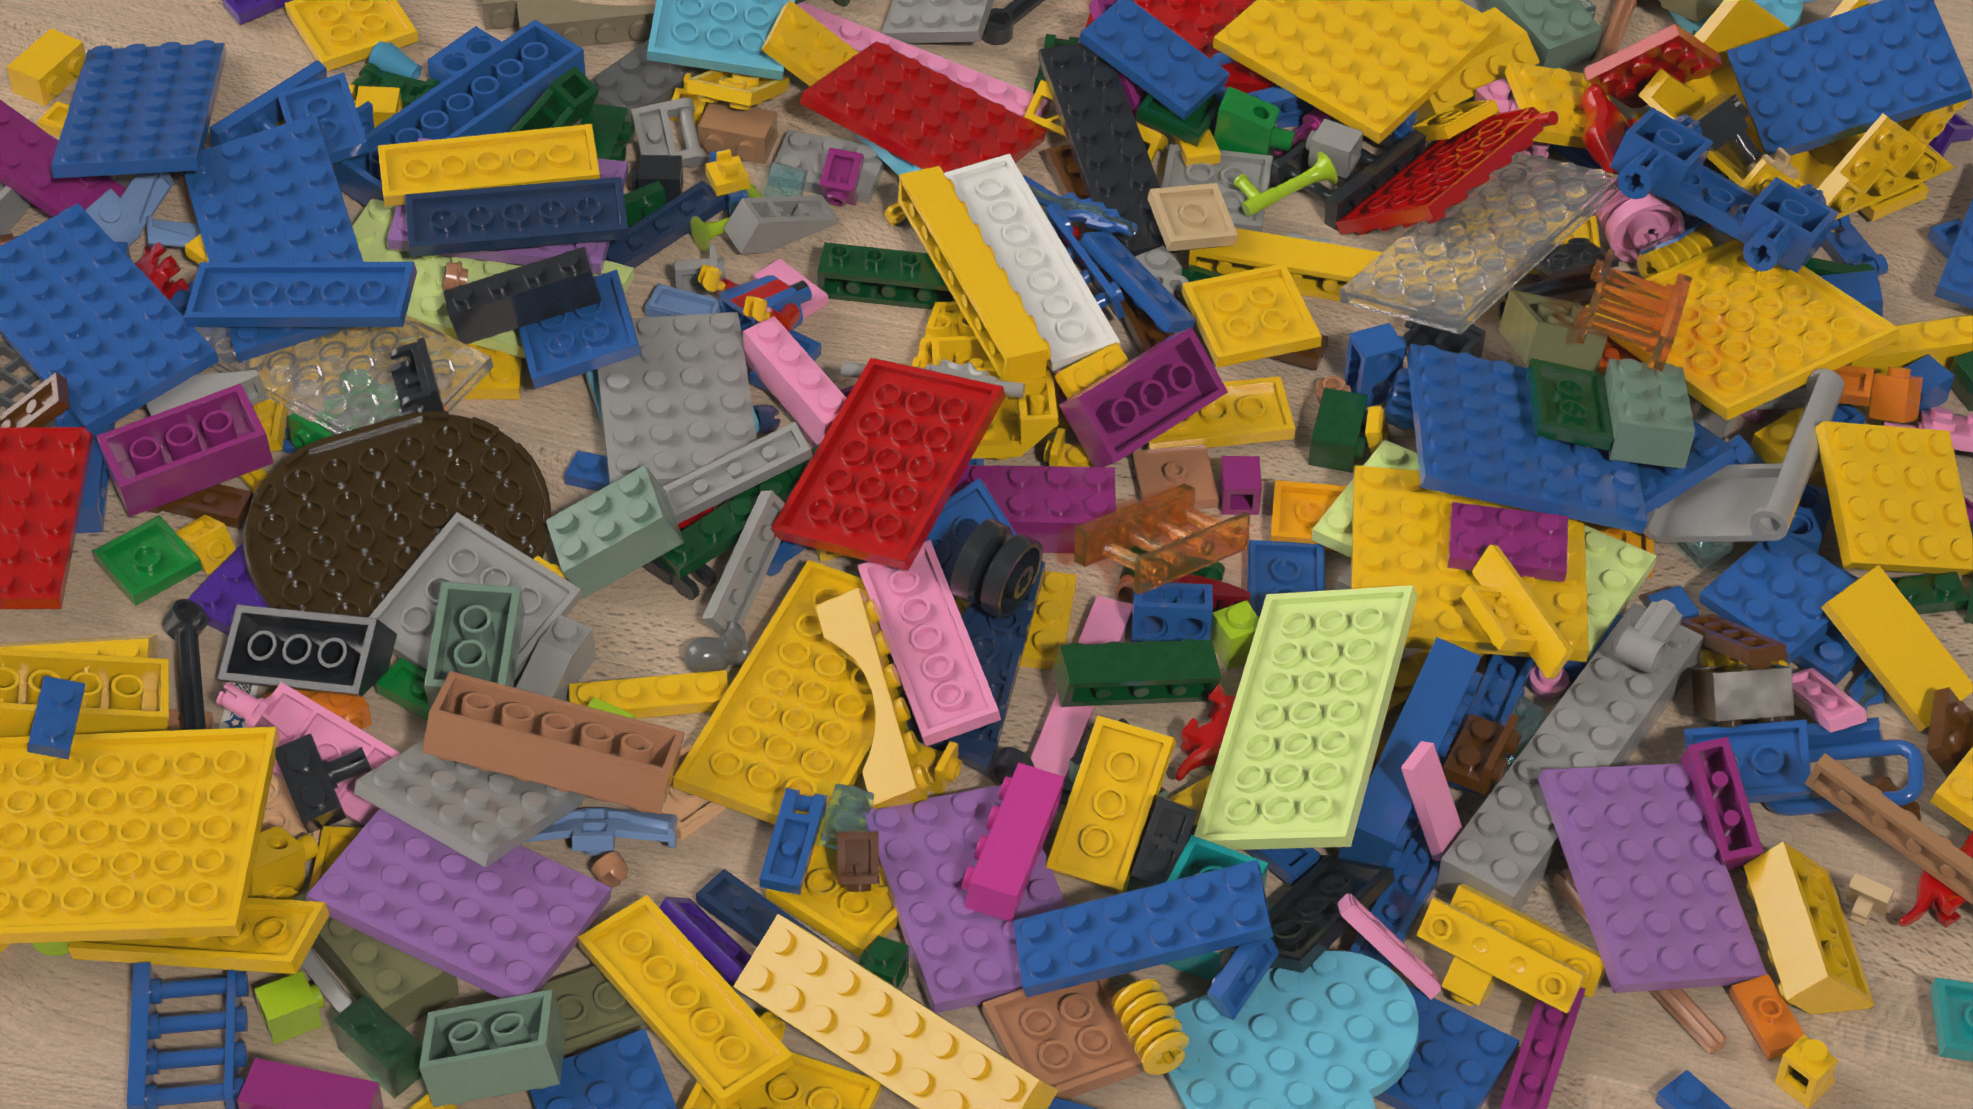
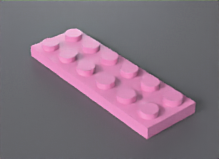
(930, 647)

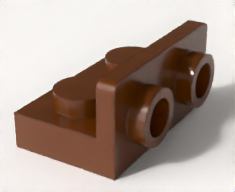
(1949, 730)
(1481, 753)

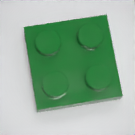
(147, 560)

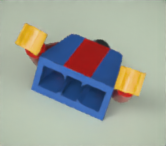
(758, 298)

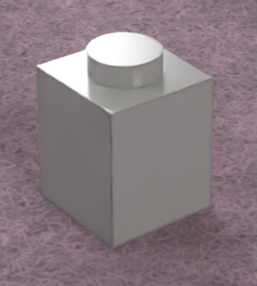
(1339, 143)

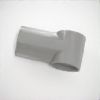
(1646, 642)

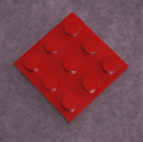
(1632, 68)

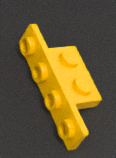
(1513, 614)

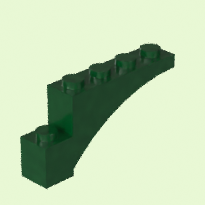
(562, 104)

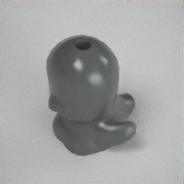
(716, 654)

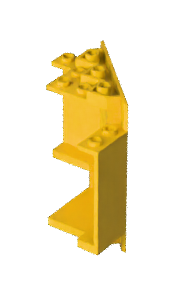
(1876, 162)

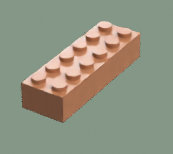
(553, 742)

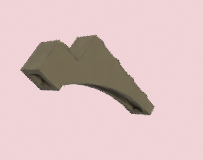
(577, 21)

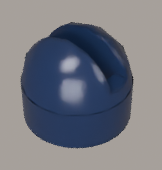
(767, 421)

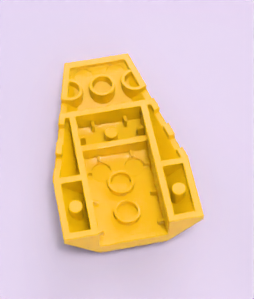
(1019, 421)

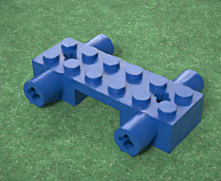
(1668, 158)

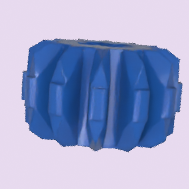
(1399, 402)

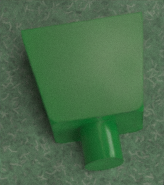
(1250, 125)

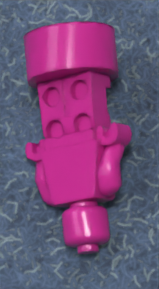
(1311, 121)

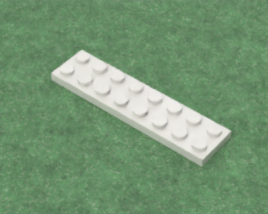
(1033, 259)

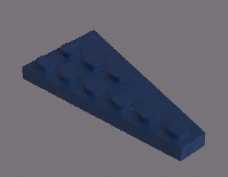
(1000, 651)

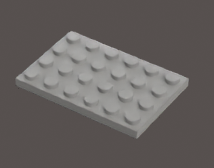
(677, 399)

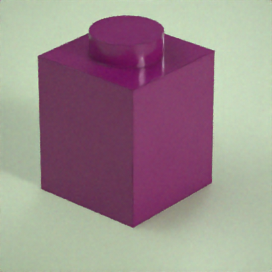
(1240, 485)

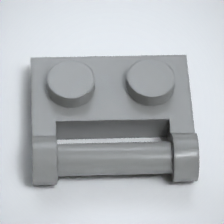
(656, 135)

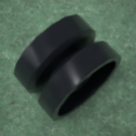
(996, 568)

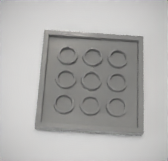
(472, 556)
(463, 806)

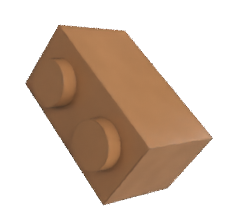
(744, 132)

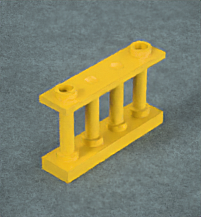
(1513, 947)

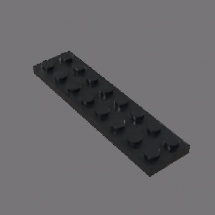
(1104, 138)

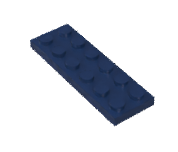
(515, 216)

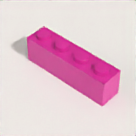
(1014, 842)

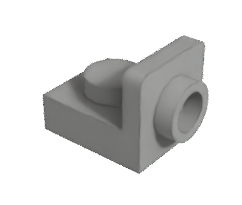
(688, 271)

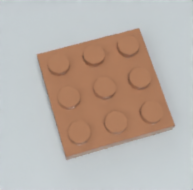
(1065, 1037)

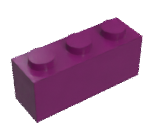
(1723, 801)
(295, 1087)

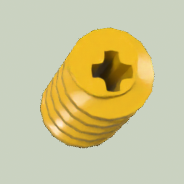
(1675, 253)
(1151, 1026)

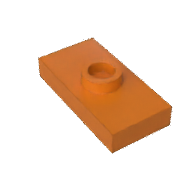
(1766, 1015)

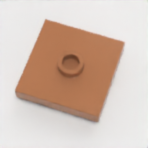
(1169, 467)

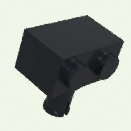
(1725, 122)
(314, 780)

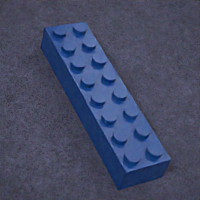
(475, 101)

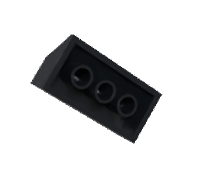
(522, 296)
(306, 650)

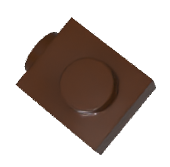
(858, 859)

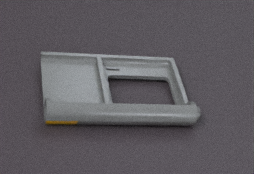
(1751, 499)

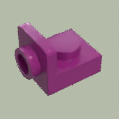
(841, 176)

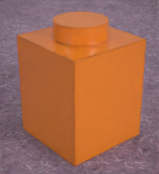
(1896, 395)

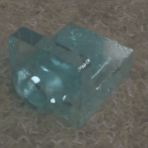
(1530, 720)
(845, 811)

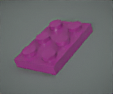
(1530, 540)

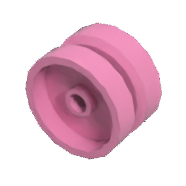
(1637, 223)

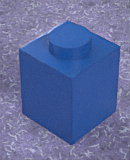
(1935, 384)

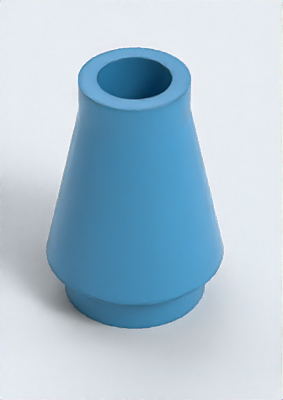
(393, 60)

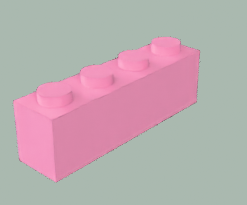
(792, 377)

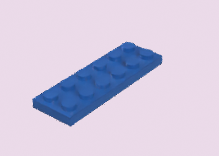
(301, 294)
(1142, 928)

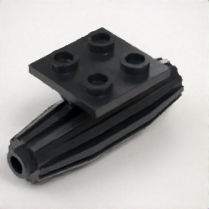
(1567, 273)

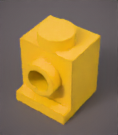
(1814, 1062)

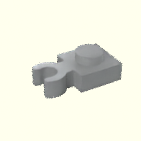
(1163, 268)

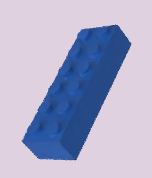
(1429, 715)

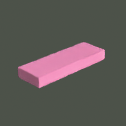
(1825, 701)
(1432, 799)
(1389, 945)

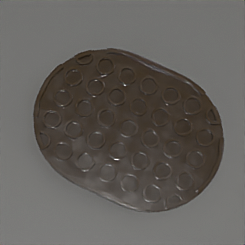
(364, 504)

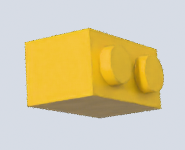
(47, 67)

